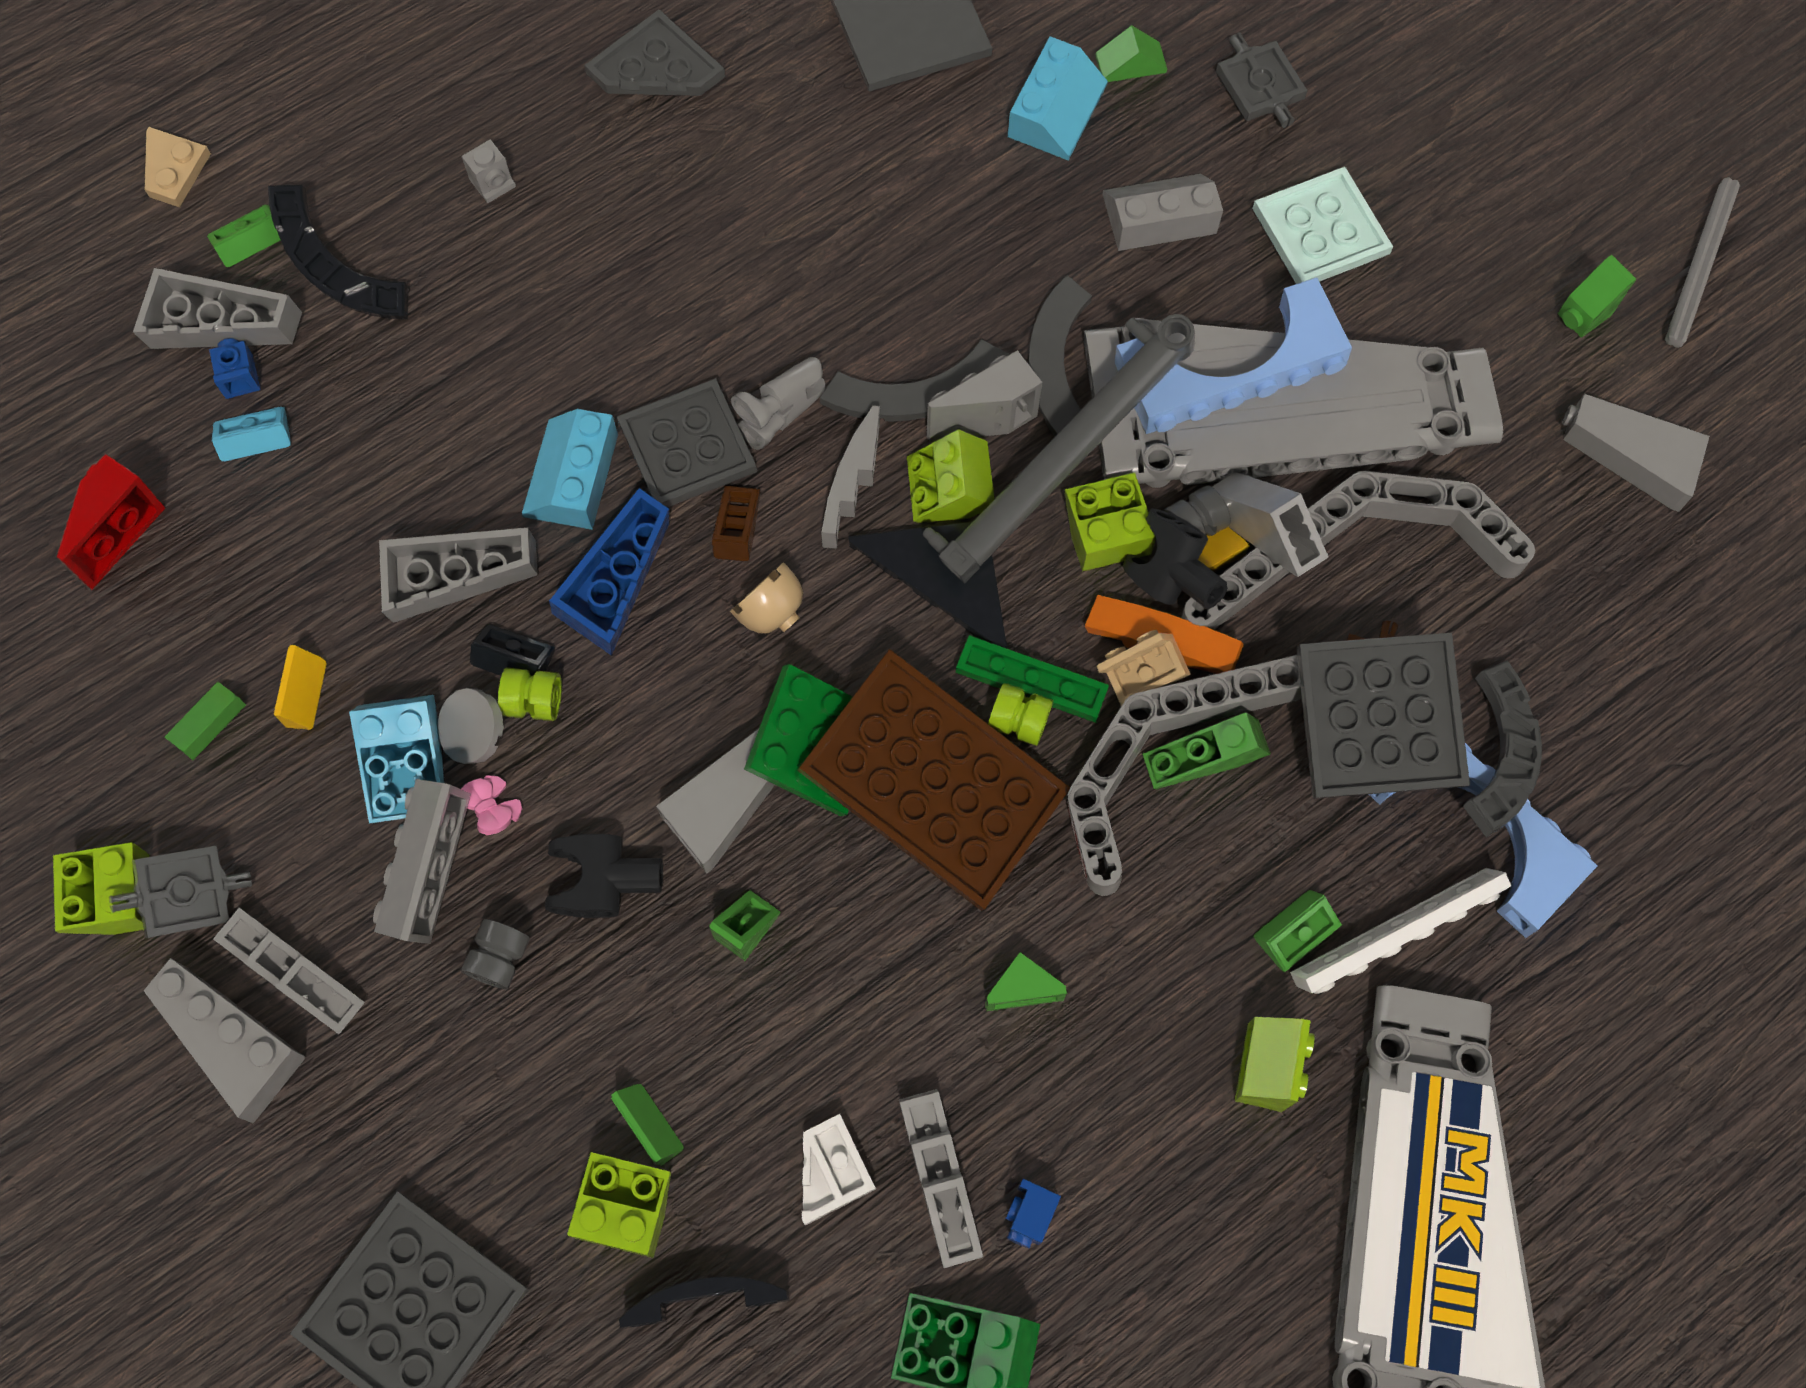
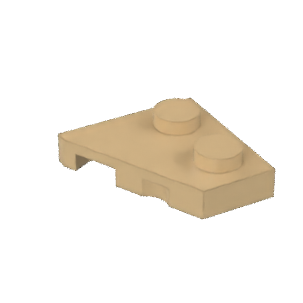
(172, 166)

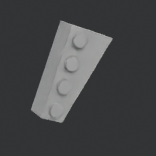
(203, 311)
(448, 568)
(228, 1044)

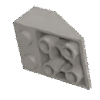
(987, 402)

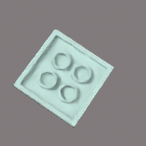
(1322, 227)

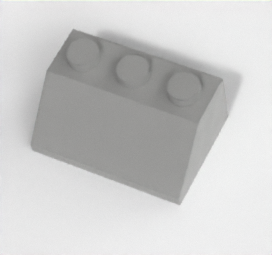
(1163, 211)

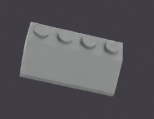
(421, 861)

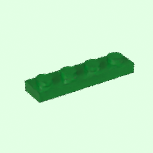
(999, 665)

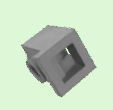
(488, 171)

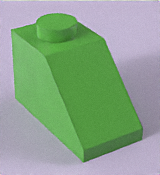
(1597, 296)

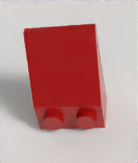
(106, 520)

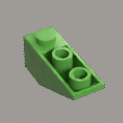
(1207, 751)

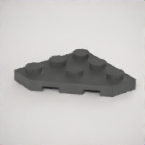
(655, 61)

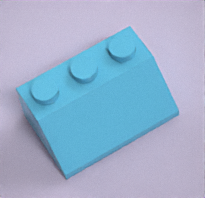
(1057, 99)
(572, 469)

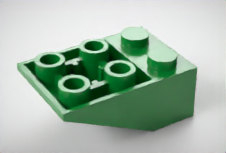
(963, 1346)

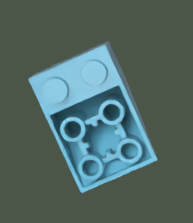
(394, 748)

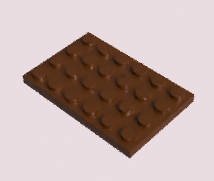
(934, 780)

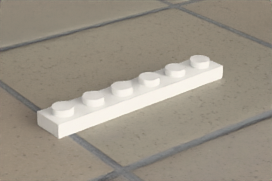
(1410, 925)

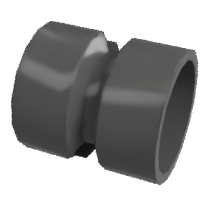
(1204, 511)
(495, 954)

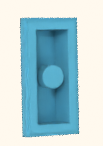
(251, 434)

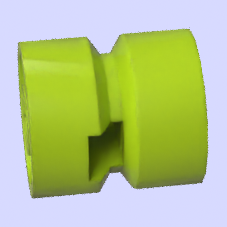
(535, 694)
(1020, 714)

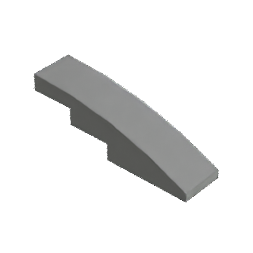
(854, 470)
(289, 971)
(940, 1178)

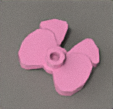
(491, 817)

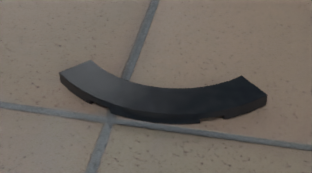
(321, 268)

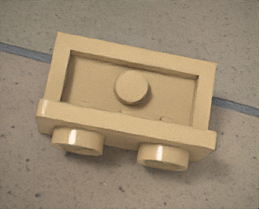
(1146, 666)

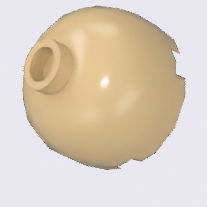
(771, 602)

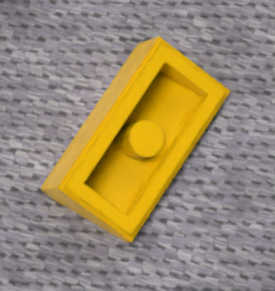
(1223, 549)
(300, 688)

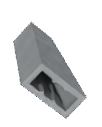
(1639, 448)
(1273, 521)
(715, 805)

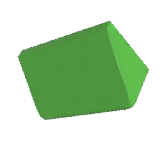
(244, 236)
(205, 720)
(1298, 929)
(647, 1123)

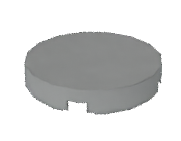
(470, 726)

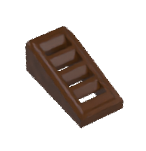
(734, 544)

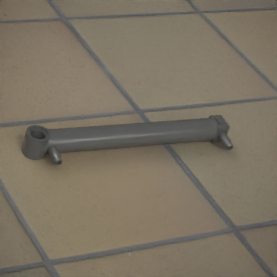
(1068, 448)

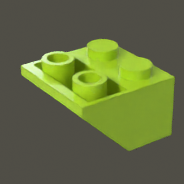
(950, 478)
(1109, 521)
(84, 885)
(1274, 1062)
(621, 1205)

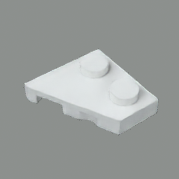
(831, 1170)

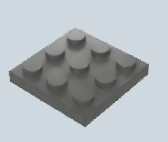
(687, 444)

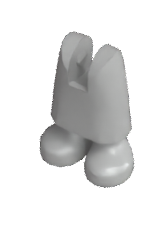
(781, 402)

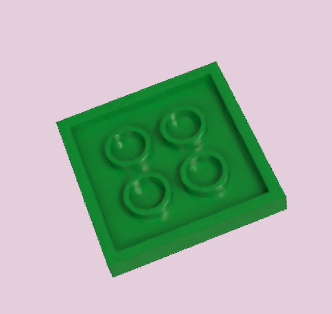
(791, 728)

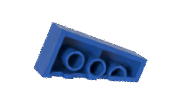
(610, 576)

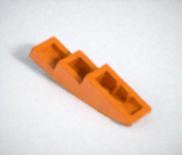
(1199, 645)

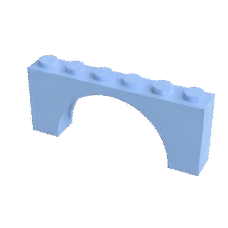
(1311, 347)
(1545, 860)

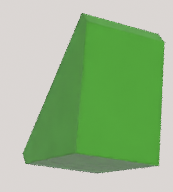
(1131, 56)
(744, 924)
(1024, 985)

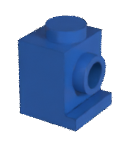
(234, 368)
(1031, 1214)

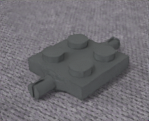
(1261, 80)
(180, 891)

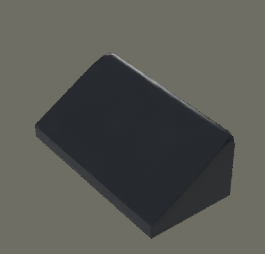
(501, 649)

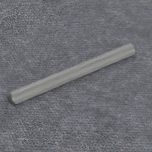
(1702, 262)

